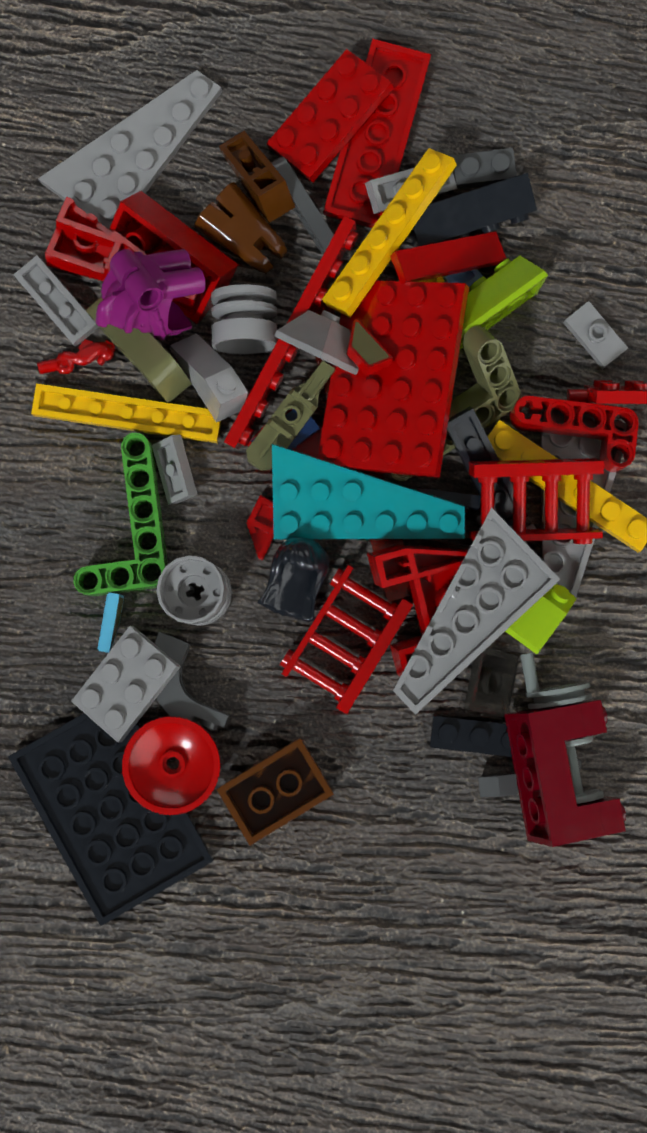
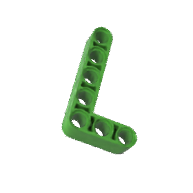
(139, 527)

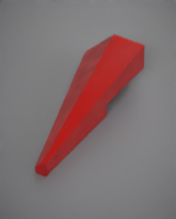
(87, 246)

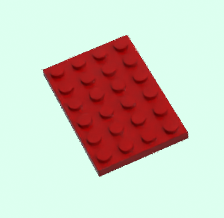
(401, 412)

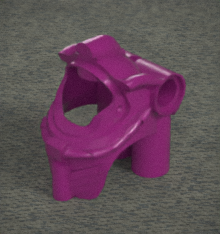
(142, 289)

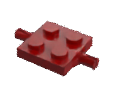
(611, 392)

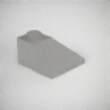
(320, 337)

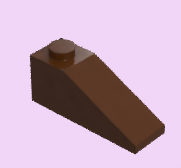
(258, 176)

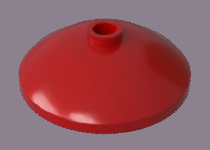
(167, 788)

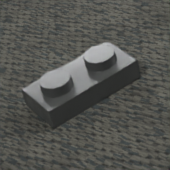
(484, 167)

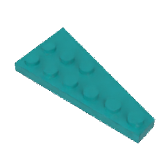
(341, 503)

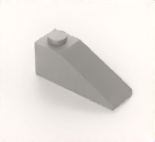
(210, 376)

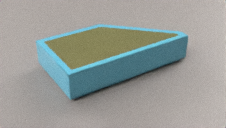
(110, 621)

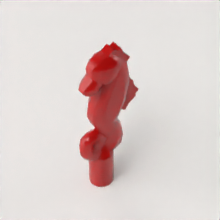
(87, 353)

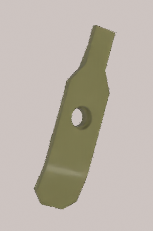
(279, 429)

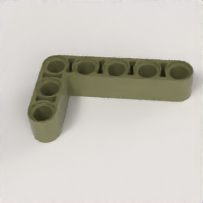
(495, 387)

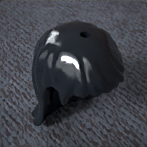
(296, 578)

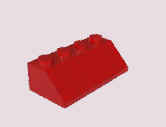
(157, 231)

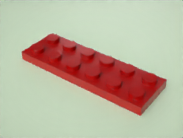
(382, 139)

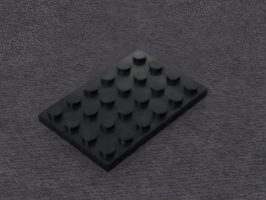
(104, 835)

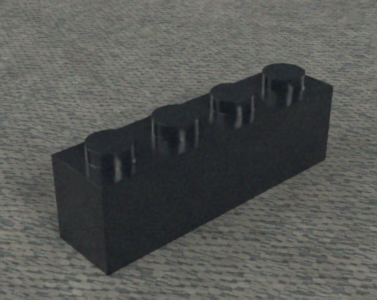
(475, 210)

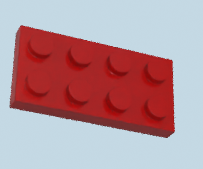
(330, 115)

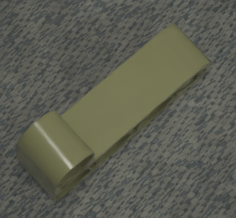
(148, 357)

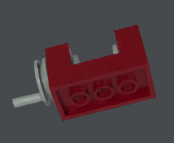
(547, 763)

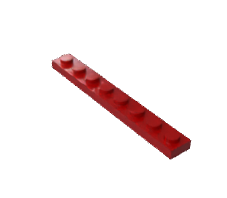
(271, 375)

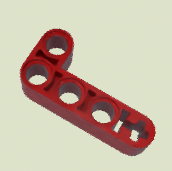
(573, 425)

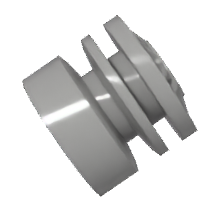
(244, 319)
(178, 584)

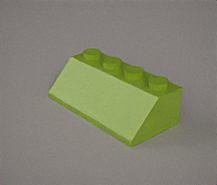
(502, 293)

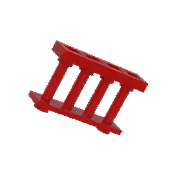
(551, 473)
(376, 639)

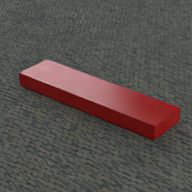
(448, 257)

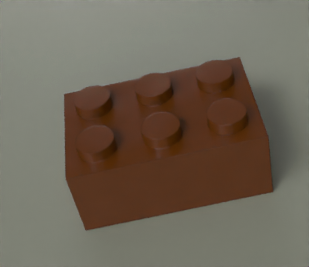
(275, 791)

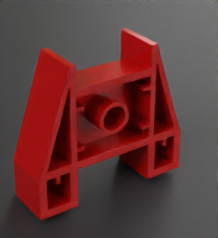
(429, 576)

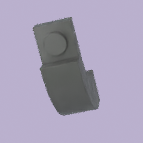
(176, 698)

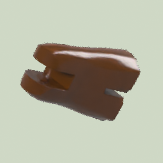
(240, 228)

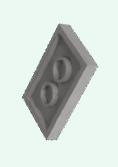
(125, 684)

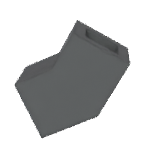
(498, 785)

